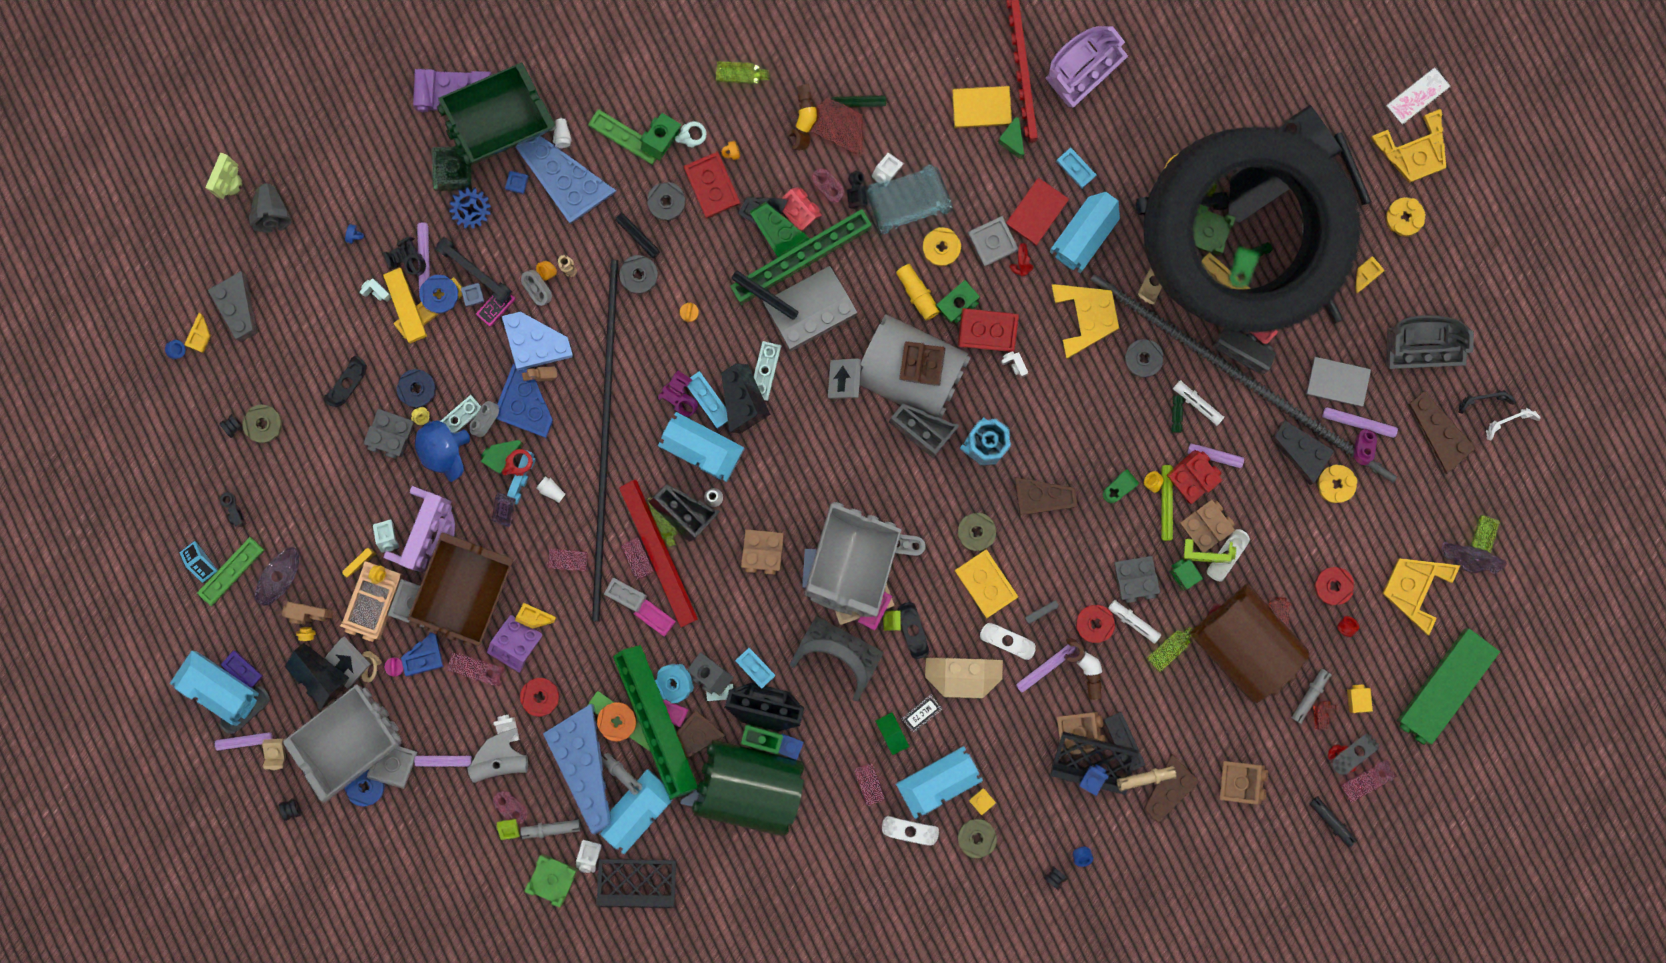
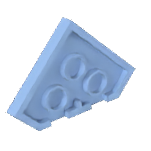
(534, 342)

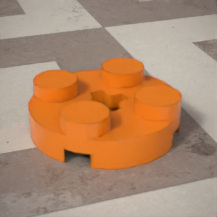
(610, 712)

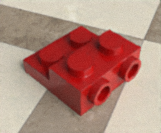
(1195, 476)

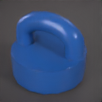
(352, 234)
(175, 349)
(1082, 856)

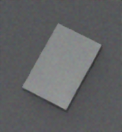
(1338, 381)

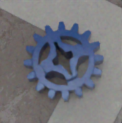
(461, 205)

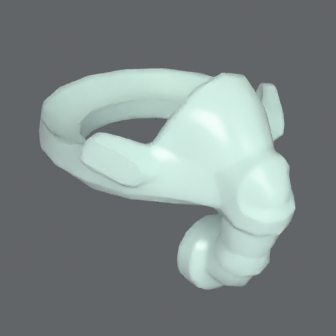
(684, 136)

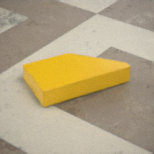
(1367, 273)
(199, 335)
(358, 563)
(533, 617)

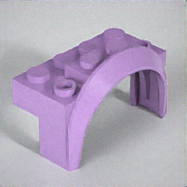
(1077, 54)
(427, 522)

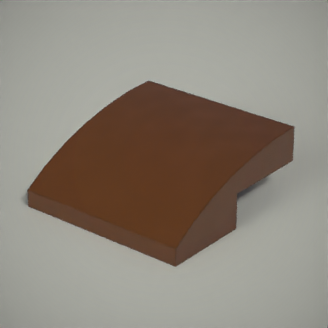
(922, 363)

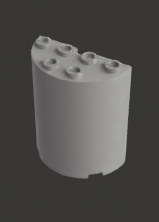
(883, 364)
(852, 562)
(343, 742)

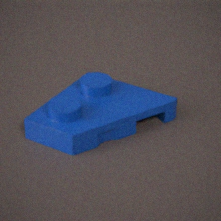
(423, 657)

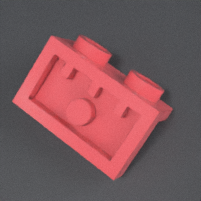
(800, 209)

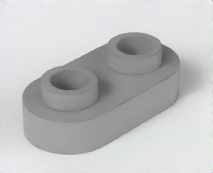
(536, 287)
(484, 419)
(906, 545)

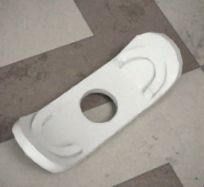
(1496, 425)
(1240, 540)
(1021, 646)
(896, 828)

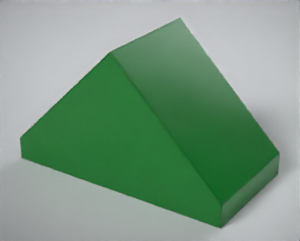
(1012, 139)
(892, 733)

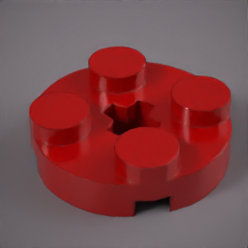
(1333, 597)
(1092, 613)
(529, 701)

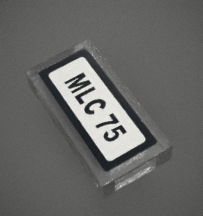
(922, 713)

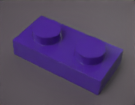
(241, 669)

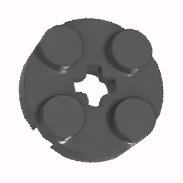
(670, 211)
(629, 269)
(1144, 347)

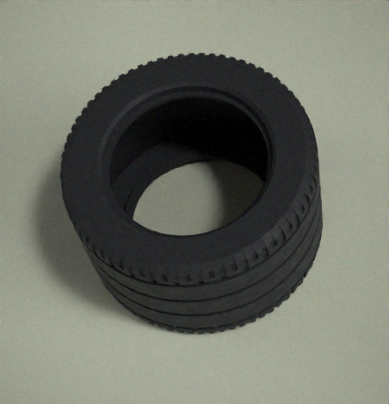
(1328, 228)

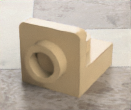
(274, 754)

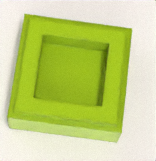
(891, 620)
(508, 829)

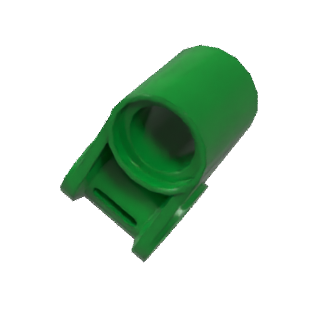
(1243, 263)
(1122, 485)

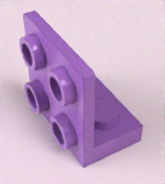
(514, 643)

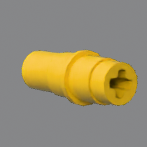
(918, 293)

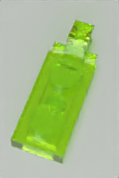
(740, 72)
(665, 528)
(1170, 649)

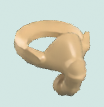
(372, 659)

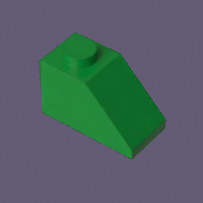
(496, 455)
(762, 739)

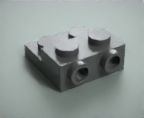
(389, 434)
(1136, 579)

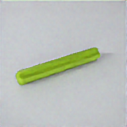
(1167, 505)

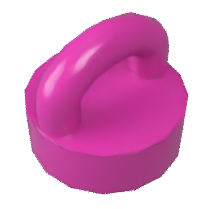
(394, 667)

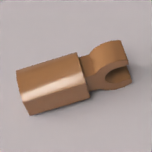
(540, 374)

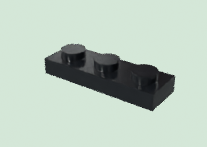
(1122, 736)

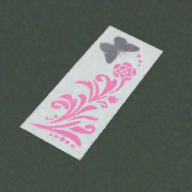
(1418, 95)

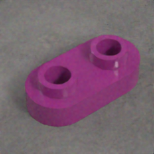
(1365, 442)

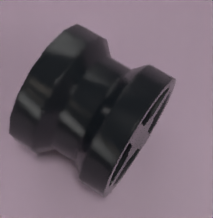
(231, 425)
(289, 809)
(1055, 877)

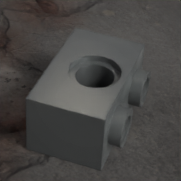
(710, 674)

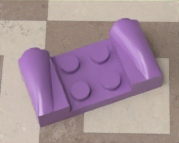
(432, 85)

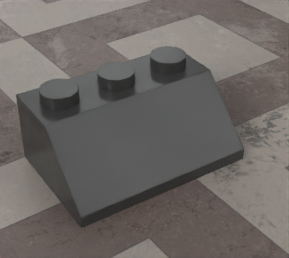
(1245, 350)

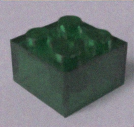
(450, 170)

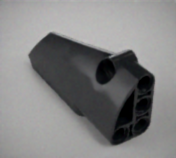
(1254, 187)

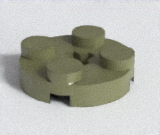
(253, 417)
(987, 529)
(967, 843)

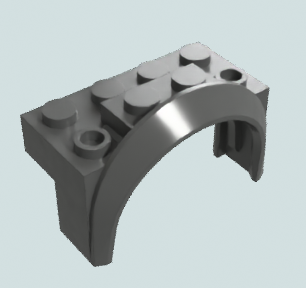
(1428, 330)
(853, 651)

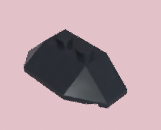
(764, 707)

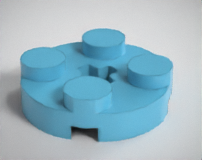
(683, 681)

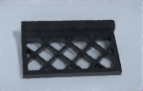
(1073, 772)
(631, 900)

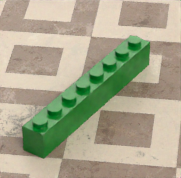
(805, 254)
(655, 722)

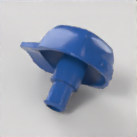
(440, 449)

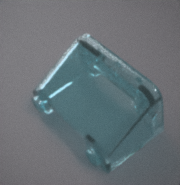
(908, 198)

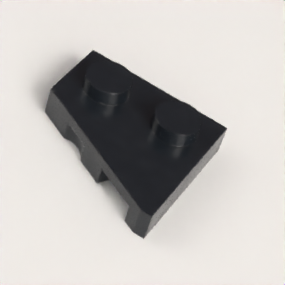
(752, 202)

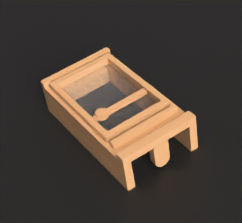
(370, 604)

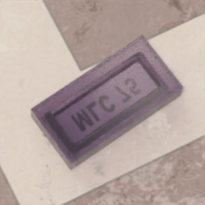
(503, 509)

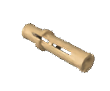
(567, 265)
(1153, 776)

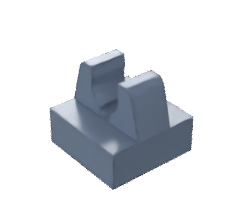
(472, 294)

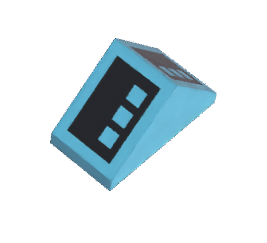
(198, 562)

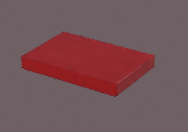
(711, 185)
(1037, 211)
(988, 330)

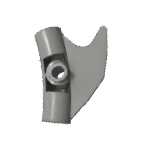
(497, 750)

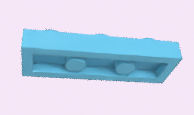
(708, 400)
(519, 481)

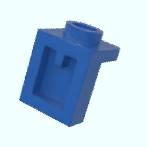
(790, 747)
(1093, 779)

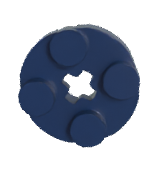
(426, 393)

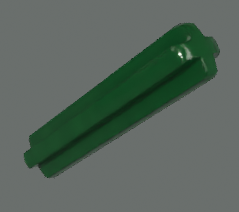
(862, 101)

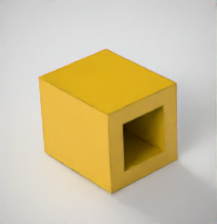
(1359, 699)

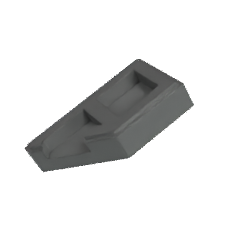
(1042, 611)

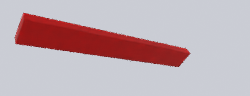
(658, 553)

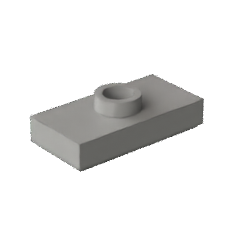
(625, 595)

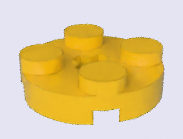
(1399, 225)
(948, 255)
(1337, 495)

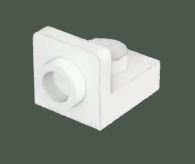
(886, 169)
(1018, 366)
(505, 723)
(588, 856)

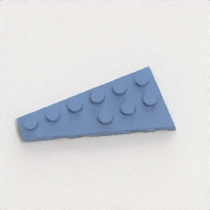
(565, 180)
(580, 761)

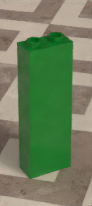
(1447, 686)

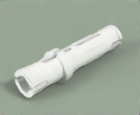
(1200, 404)
(1127, 616)

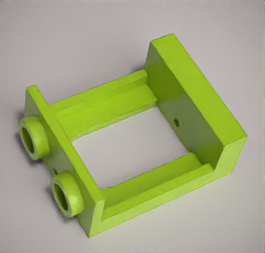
(1208, 557)

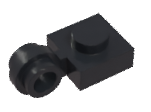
(857, 194)
(235, 517)

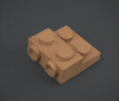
(1208, 526)
(762, 551)
(301, 613)
(1081, 724)
(1243, 782)

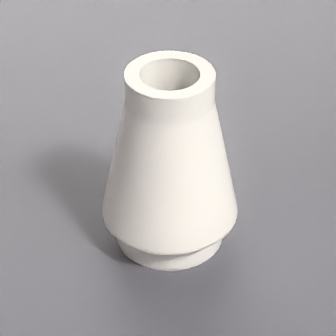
(561, 134)
(550, 489)
(717, 501)

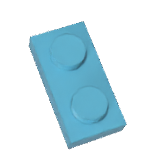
(1076, 168)
(755, 668)

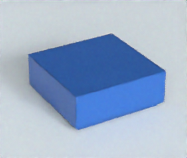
(516, 182)

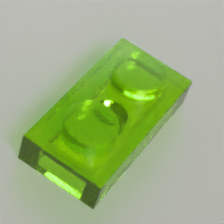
(1485, 533)

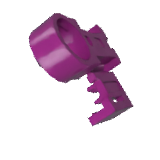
(675, 392)

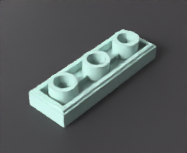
(767, 359)
(464, 412)

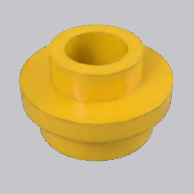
(377, 574)
(306, 634)

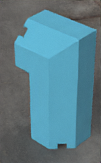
(1087, 231)
(987, 442)
(701, 446)
(214, 688)
(939, 781)
(635, 812)

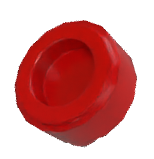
(1348, 626)

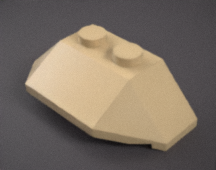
(963, 676)

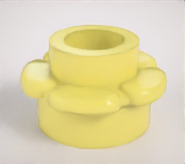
(420, 416)

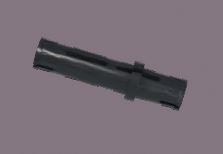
(1339, 829)

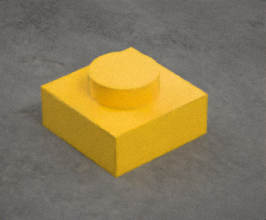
(982, 801)

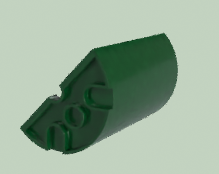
(494, 114)
(749, 788)

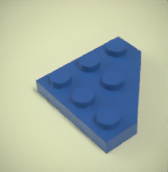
(523, 405)

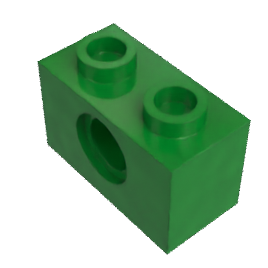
(656, 145)
(963, 292)
(1185, 574)

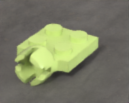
(224, 177)

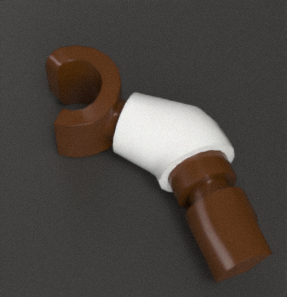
(1090, 665)

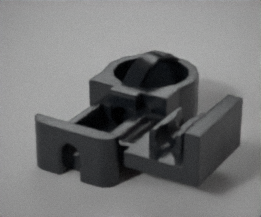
(406, 254)

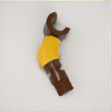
(806, 119)

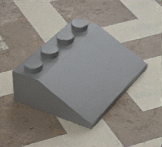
(820, 305)

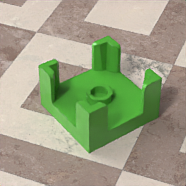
(1211, 230)
(551, 880)

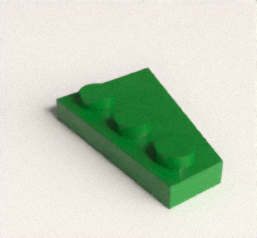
(777, 229)

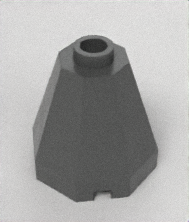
(268, 210)

